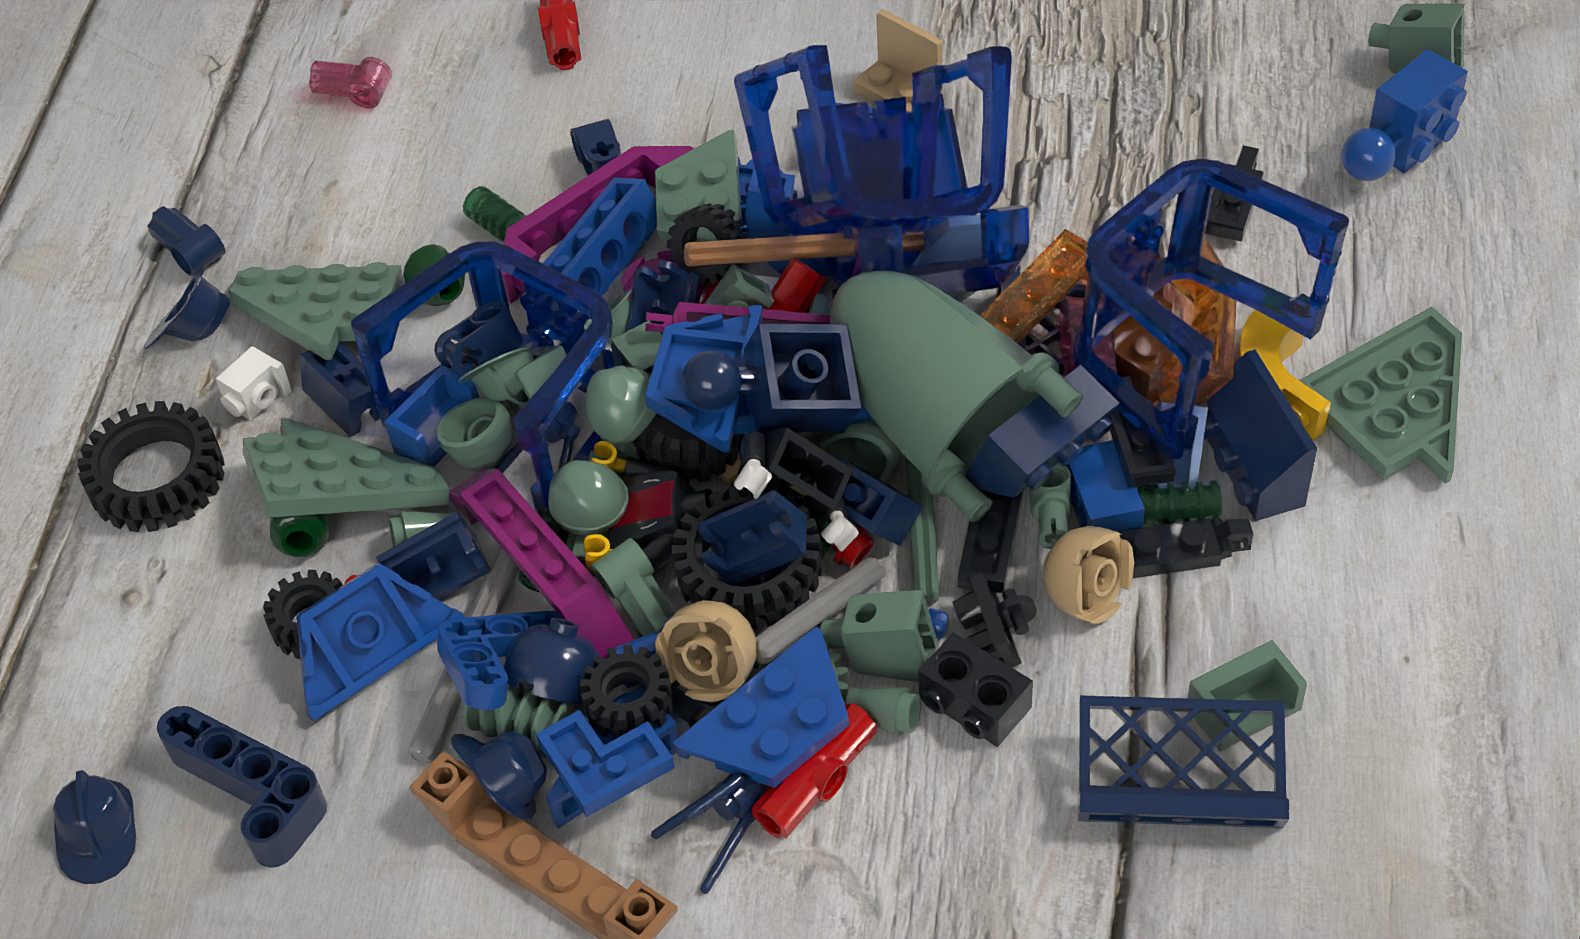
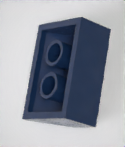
(1039, 438)
(1260, 441)

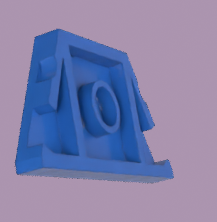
(677, 347)
(363, 634)
(774, 717)

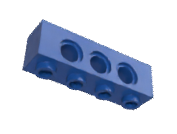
(607, 235)

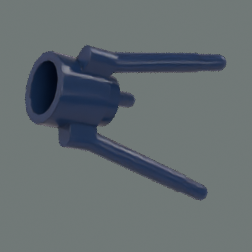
(560, 428)
(730, 799)

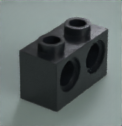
(980, 682)

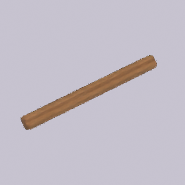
(781, 248)

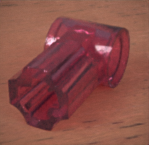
(361, 82)

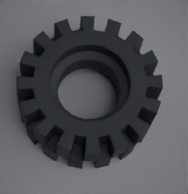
(290, 601)
(619, 670)

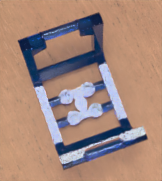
(842, 205)
(1114, 257)
(378, 326)

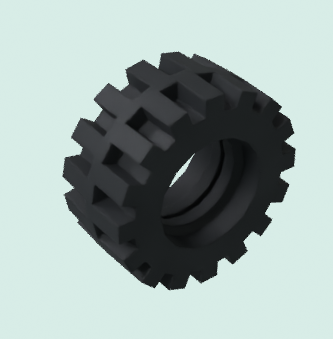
(685, 231)

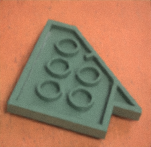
(313, 303)
(1398, 395)
(327, 473)

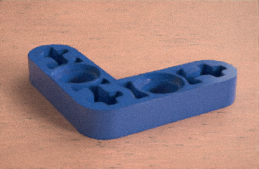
(472, 651)

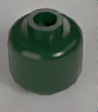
(422, 260)
(299, 534)

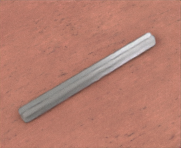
(445, 697)

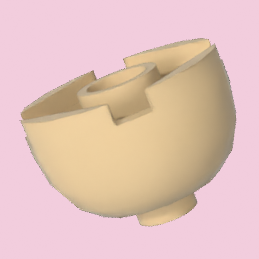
(1088, 571)
(707, 649)

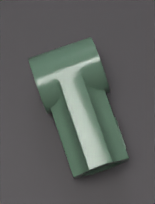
(628, 578)

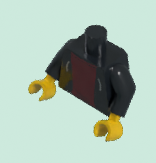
(654, 508)

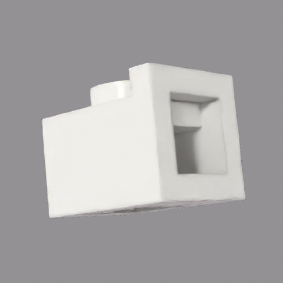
(252, 383)

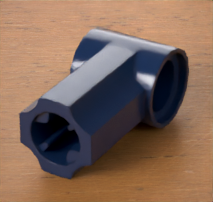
(186, 241)

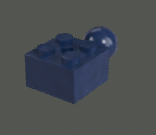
(793, 373)

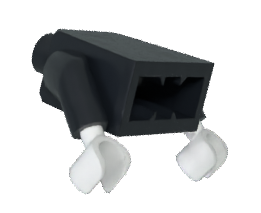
(801, 469)

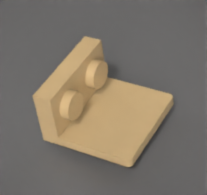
(901, 52)

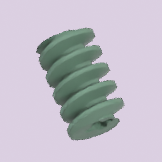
(518, 715)

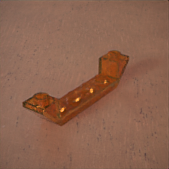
(1039, 286)
(1216, 320)

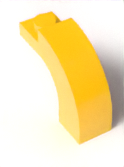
(1275, 344)

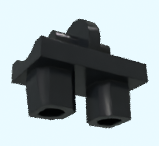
(984, 606)

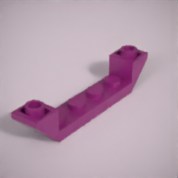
(557, 217)
(541, 556)

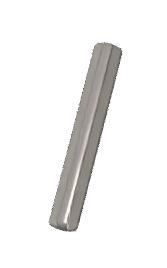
(819, 607)

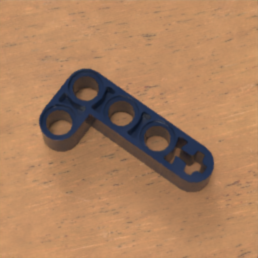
(237, 774)

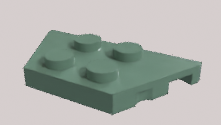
(697, 179)

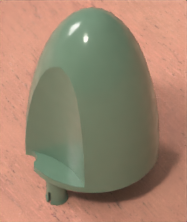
(939, 377)

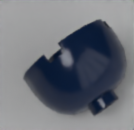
(550, 660)

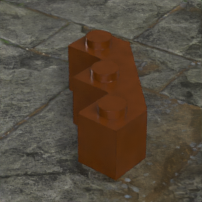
(1140, 353)

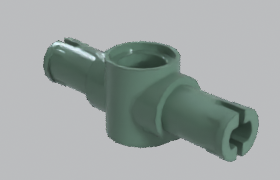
(1052, 505)

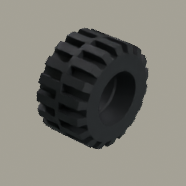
(683, 452)

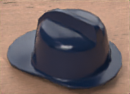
(195, 314)
(506, 769)
(94, 828)

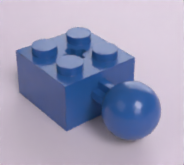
(1408, 118)

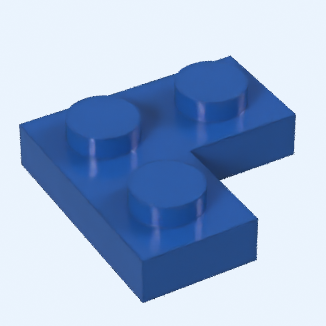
(601, 772)

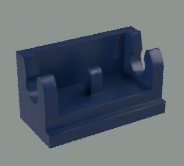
(659, 292)
(338, 387)
(754, 537)
(439, 557)

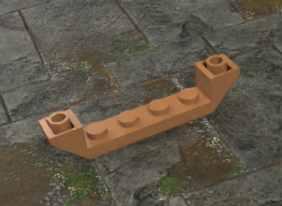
(535, 860)

